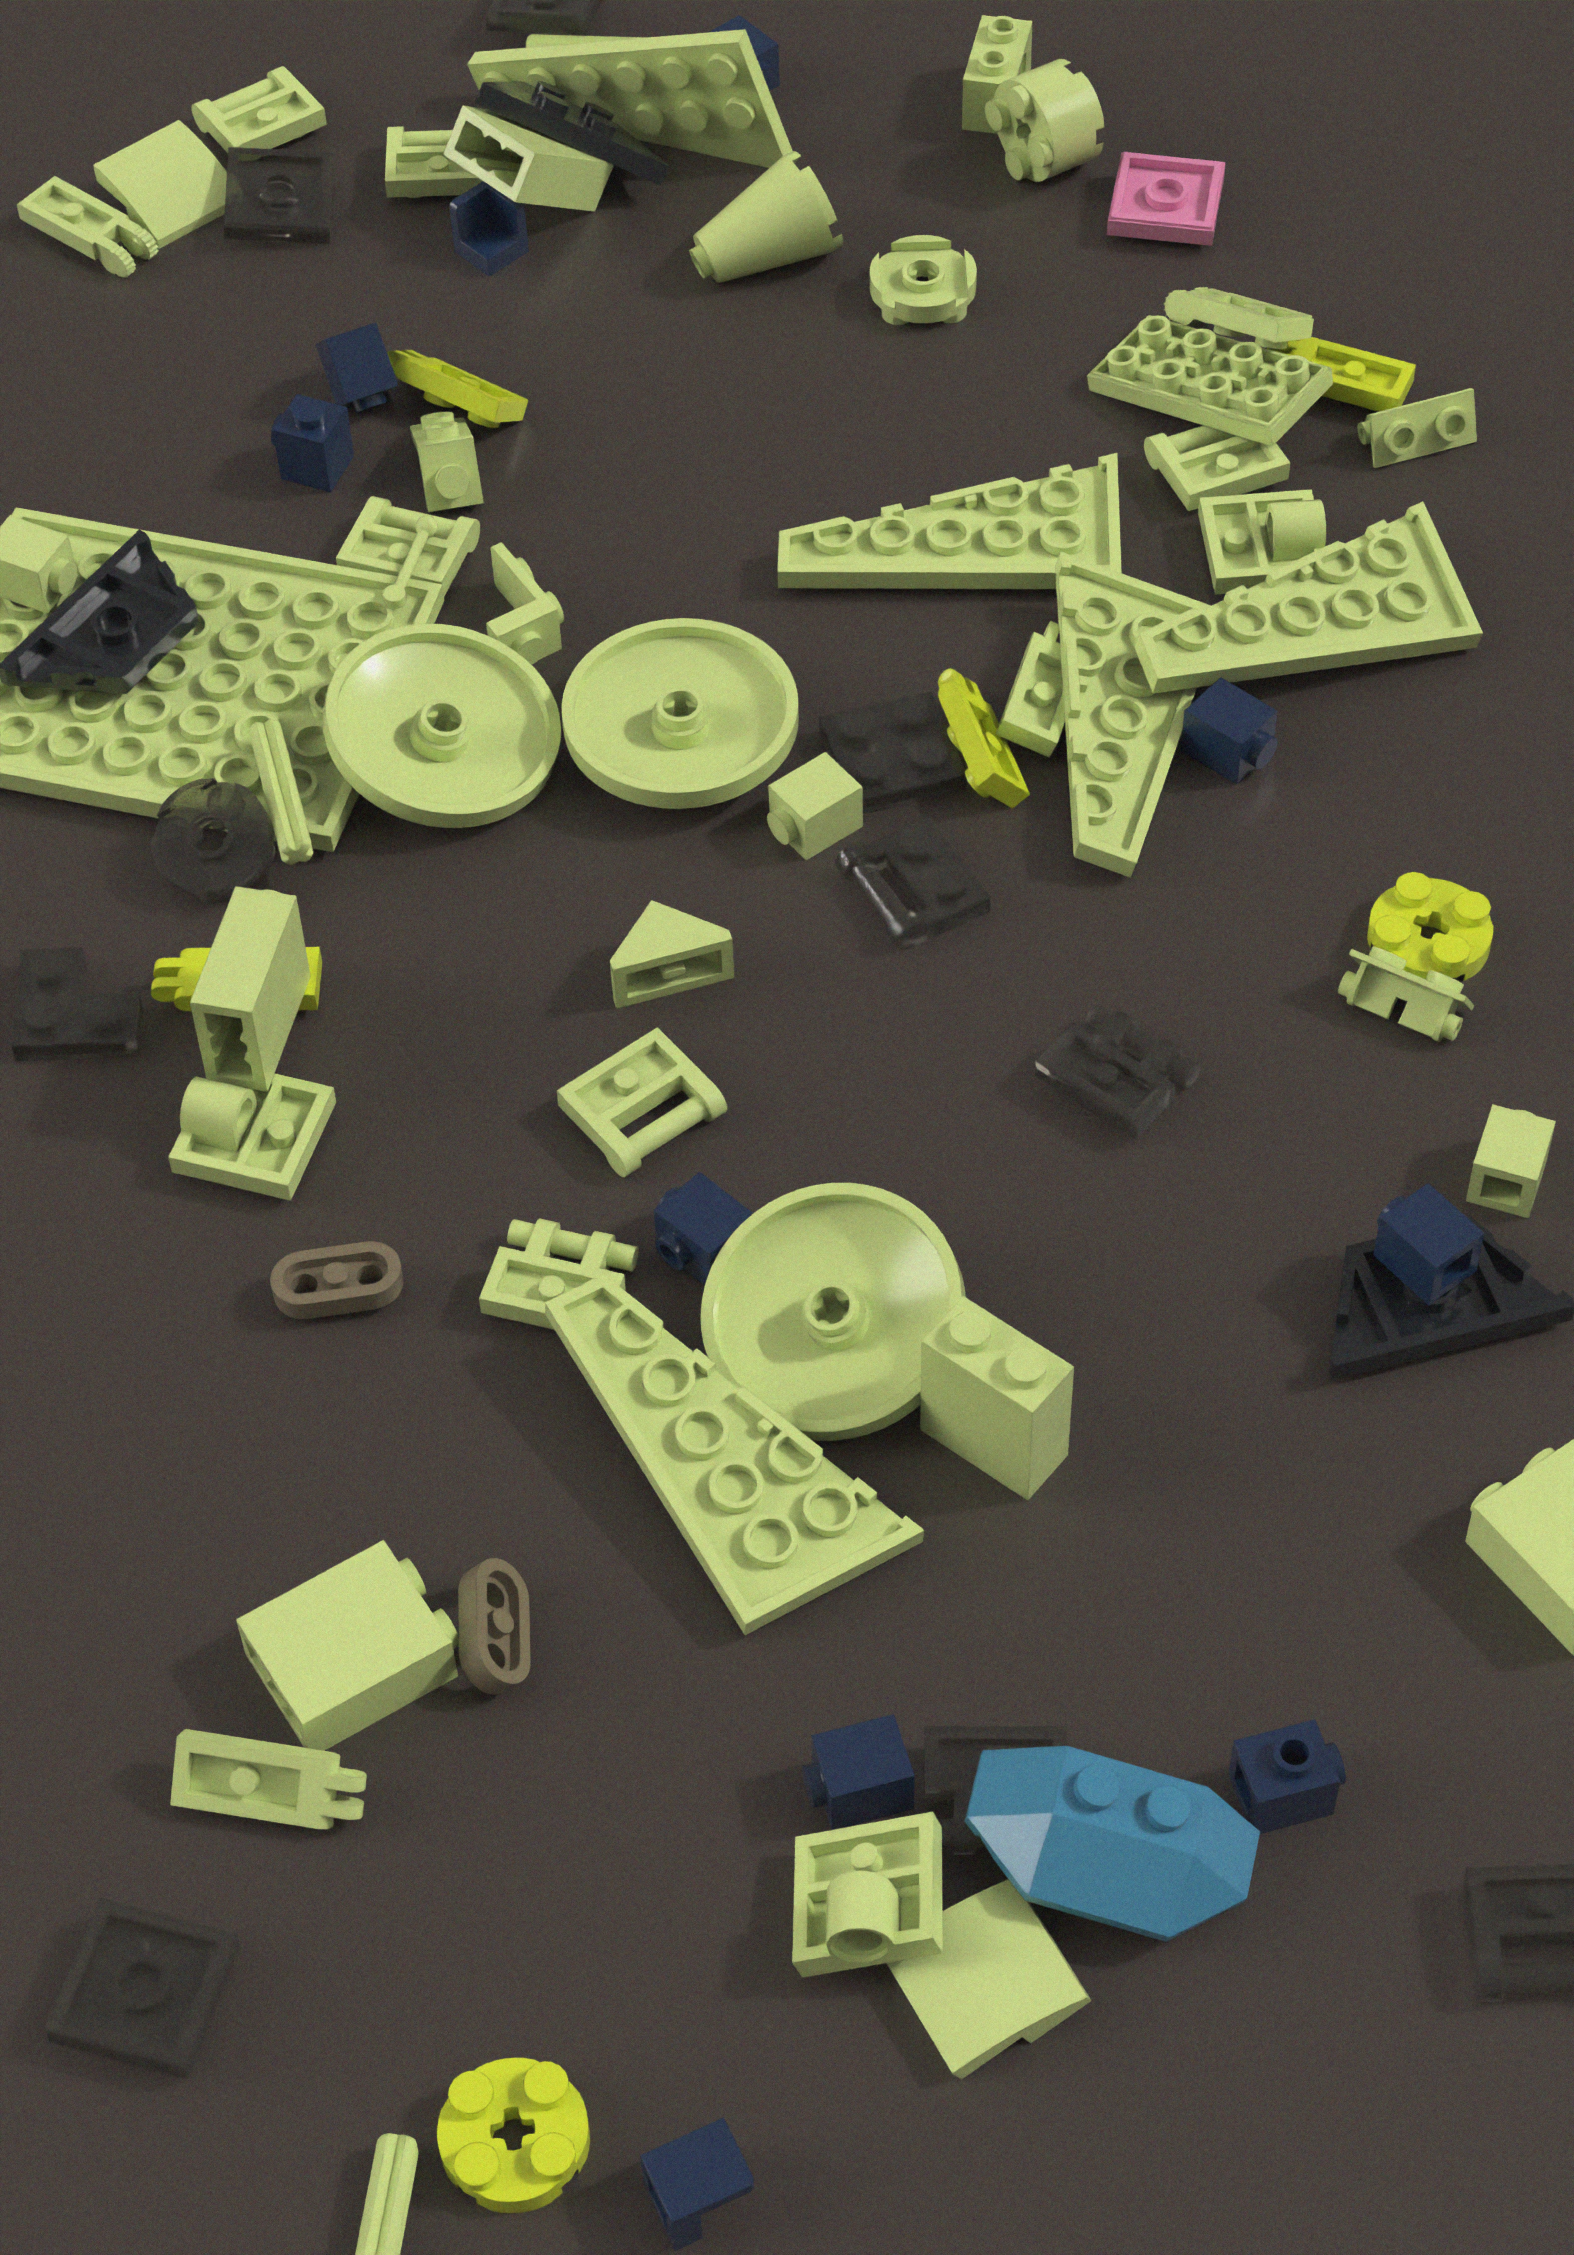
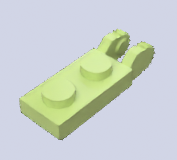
(87, 225)
(1238, 316)

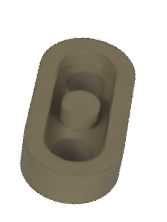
(337, 1279)
(494, 1626)

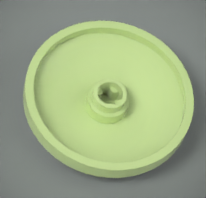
(680, 713)
(441, 725)
(829, 1305)

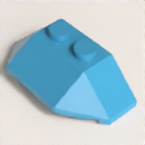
(1111, 1839)

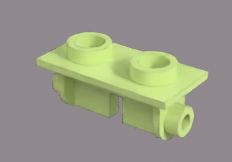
(1420, 428)
(1429, 1000)

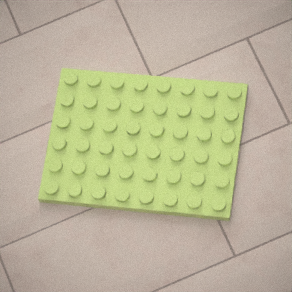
(259, 653)

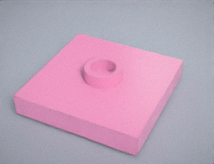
(1166, 198)

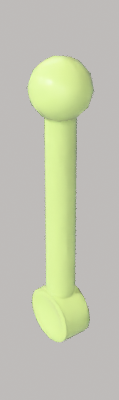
(395, 594)

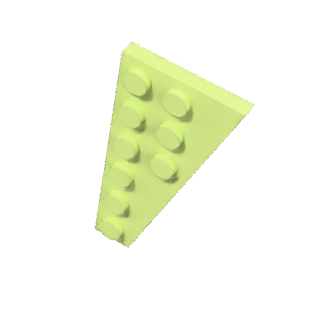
(663, 90)
(966, 538)
(1331, 609)
(1114, 724)
(734, 1474)

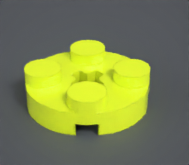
(1439, 904)
(506, 2091)

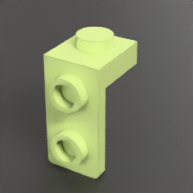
(447, 461)
(537, 616)

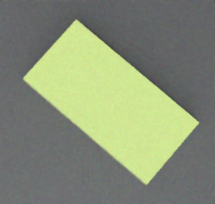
(1210, 379)

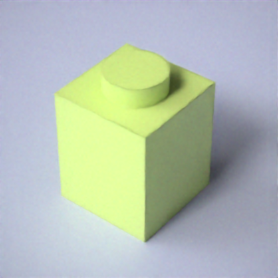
(35, 564)
(815, 806)
(1510, 1160)

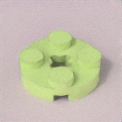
(941, 298)

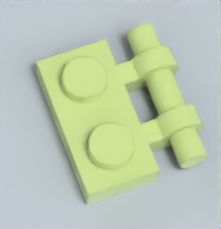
(527, 1279)

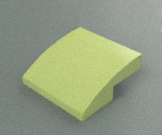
(166, 182)
(992, 1981)

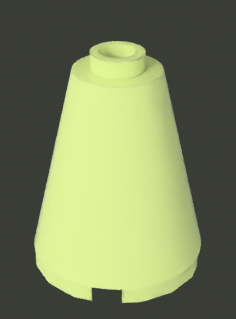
(768, 225)

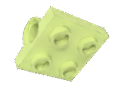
(1258, 534)
(251, 1135)
(868, 1895)

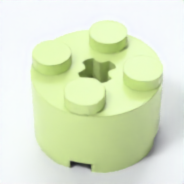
(1046, 121)

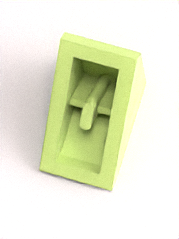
(669, 955)

